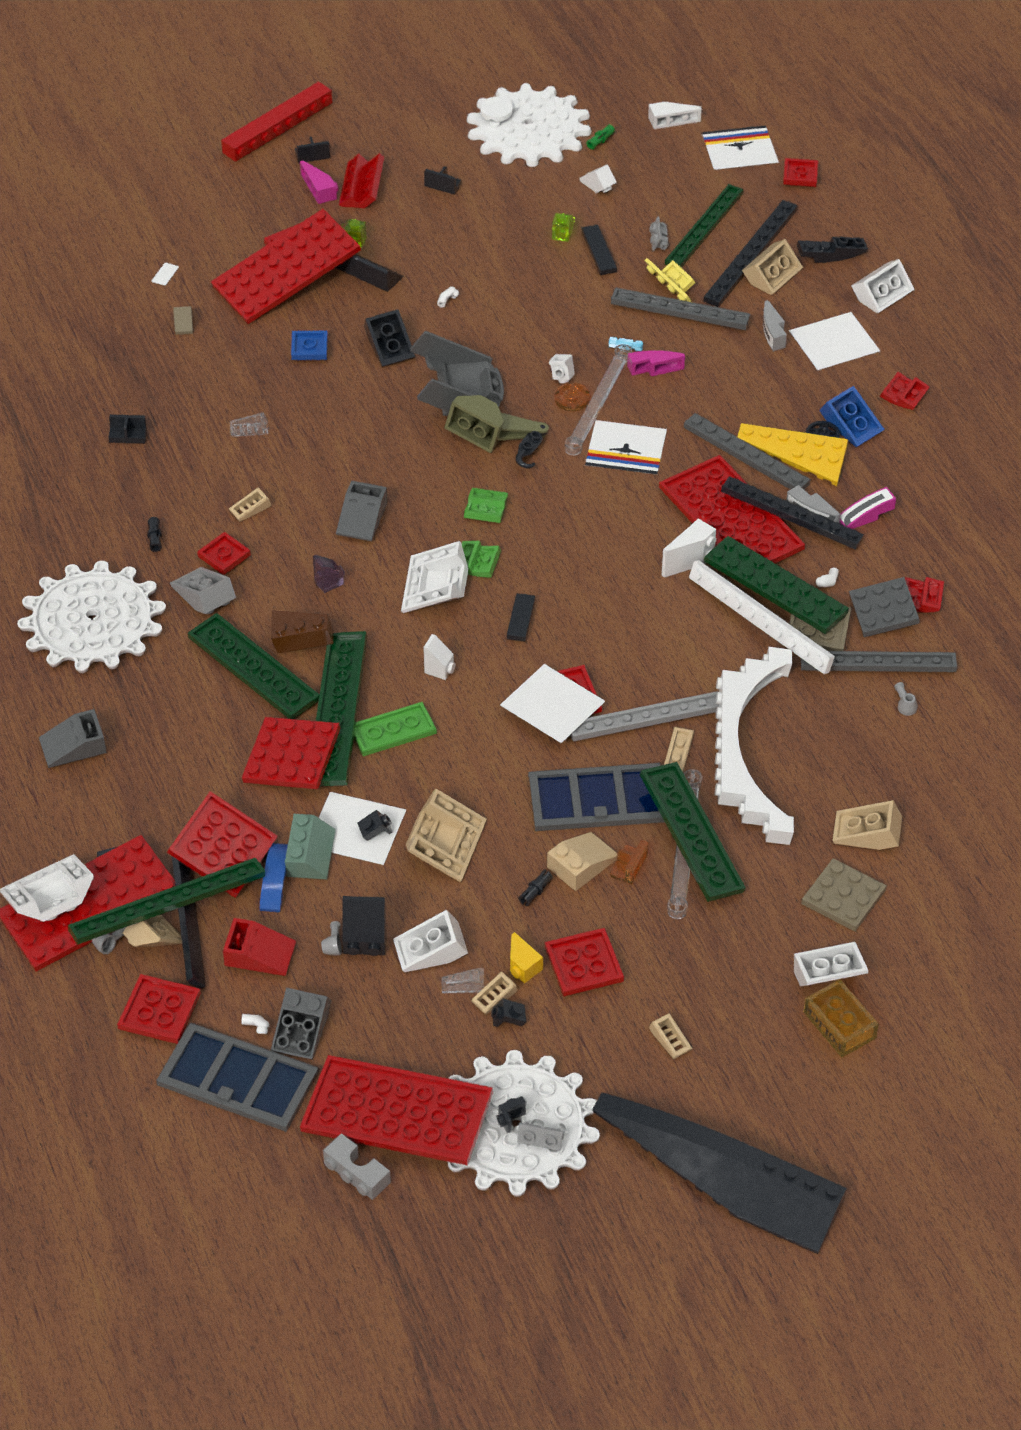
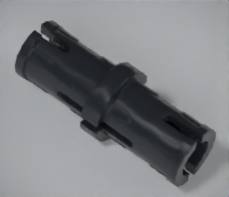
(154, 534)
(535, 887)

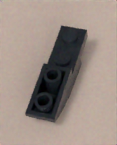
(836, 250)

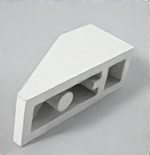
(673, 114)

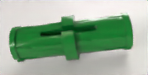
(606, 132)

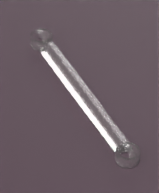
(597, 400)
(681, 869)

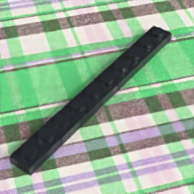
(755, 246)

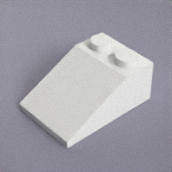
(688, 547)
(431, 943)

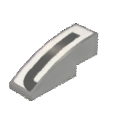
(773, 327)
(813, 503)

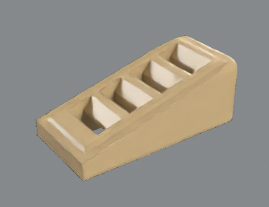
(253, 497)
(500, 979)
(660, 1035)

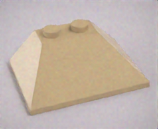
(445, 834)

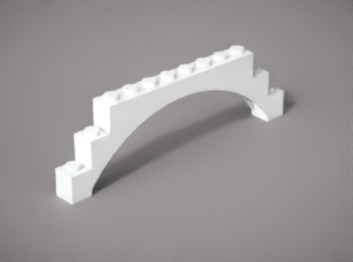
(734, 782)

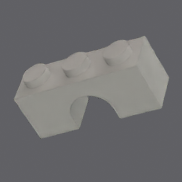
(368, 1179)

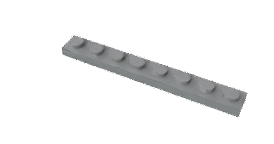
(646, 716)

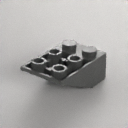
(362, 510)
(73, 739)
(300, 1023)

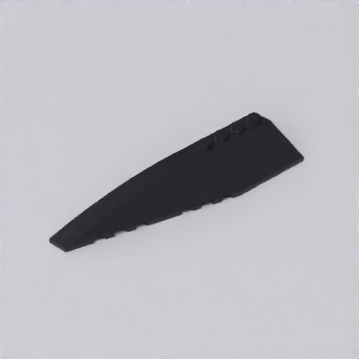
(734, 1174)

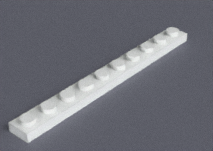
(761, 617)

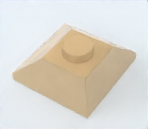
(152, 932)

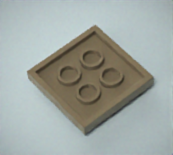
(831, 641)
(844, 894)

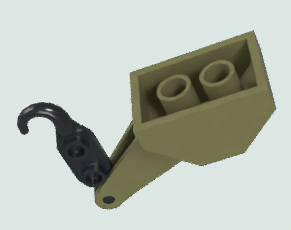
(484, 425)

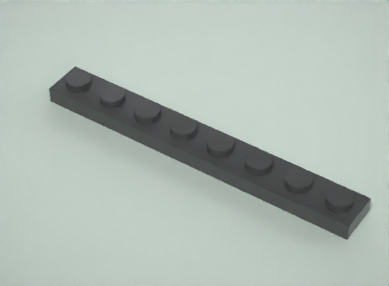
(680, 308)
(745, 452)
(890, 661)

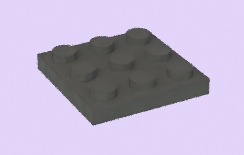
(884, 607)

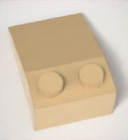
(869, 826)
(580, 859)

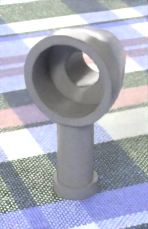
(907, 704)
(107, 942)
(332, 944)

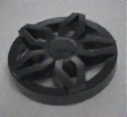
(823, 429)

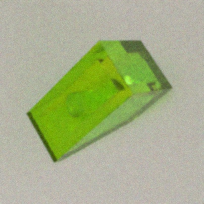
(562, 226)
(356, 230)

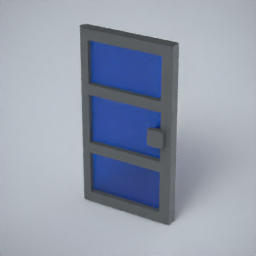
(591, 797)
(238, 1076)

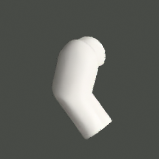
(451, 291)
(828, 580)
(256, 1020)

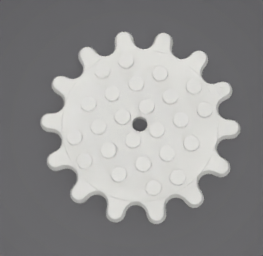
(536, 129)
(63, 613)
(549, 1104)

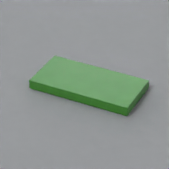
(393, 729)

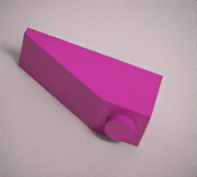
(319, 183)

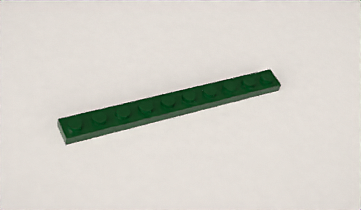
(166, 901)

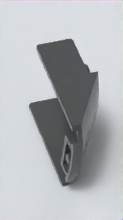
(458, 372)

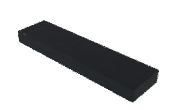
(599, 249)

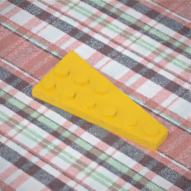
(800, 450)

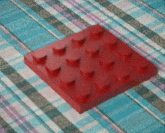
(291, 753)
(220, 838)

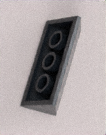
(370, 272)

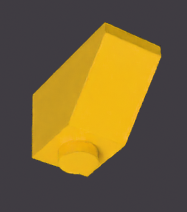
(524, 960)

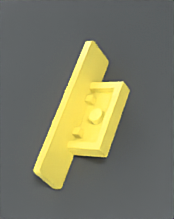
(675, 278)

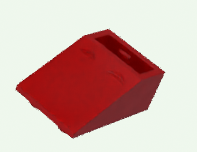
(257, 948)

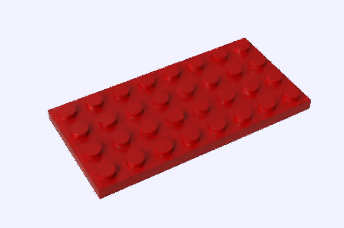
(285, 266)
(700, 497)
(118, 879)
(397, 1109)

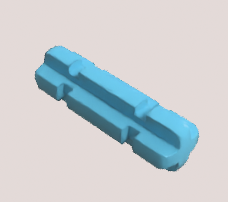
(613, 342)

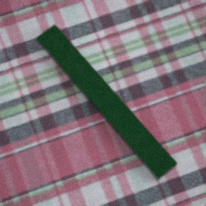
(704, 225)

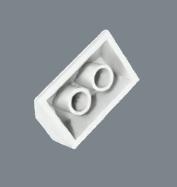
(883, 286)
(829, 964)

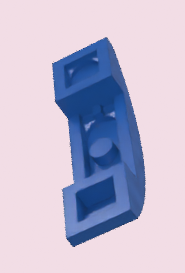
(274, 879)

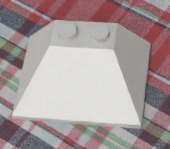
(435, 577)
(50, 890)

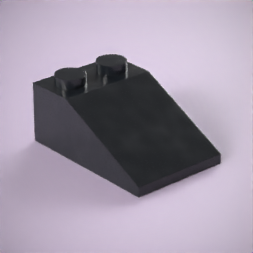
(389, 338)
(364, 925)

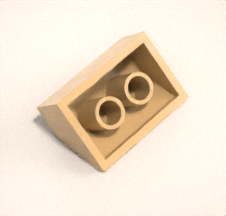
(773, 267)

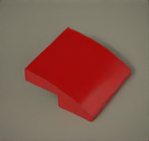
(904, 391)
(926, 594)

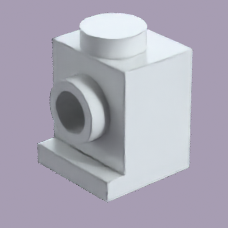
(562, 367)

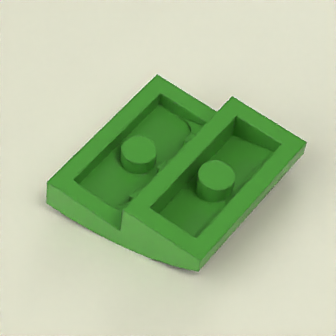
(486, 505)
(480, 559)

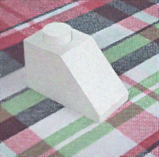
(599, 179)
(438, 658)

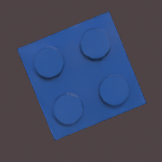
(309, 345)

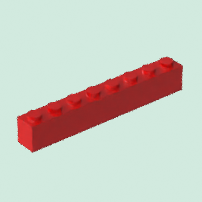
(276, 121)

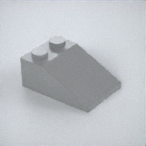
(204, 589)

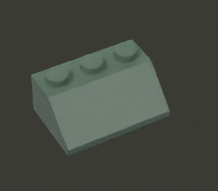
(309, 847)

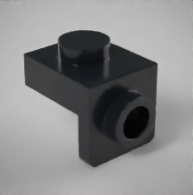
(374, 824)
(508, 1012)
(510, 1110)

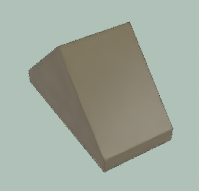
(183, 320)

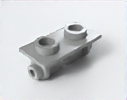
(658, 235)
(540, 1136)

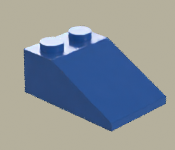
(852, 417)

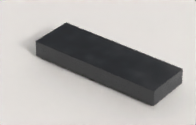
(520, 617)

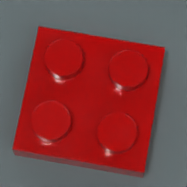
(800, 172)
(224, 553)

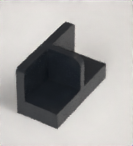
(313, 151)
(441, 181)
(127, 429)

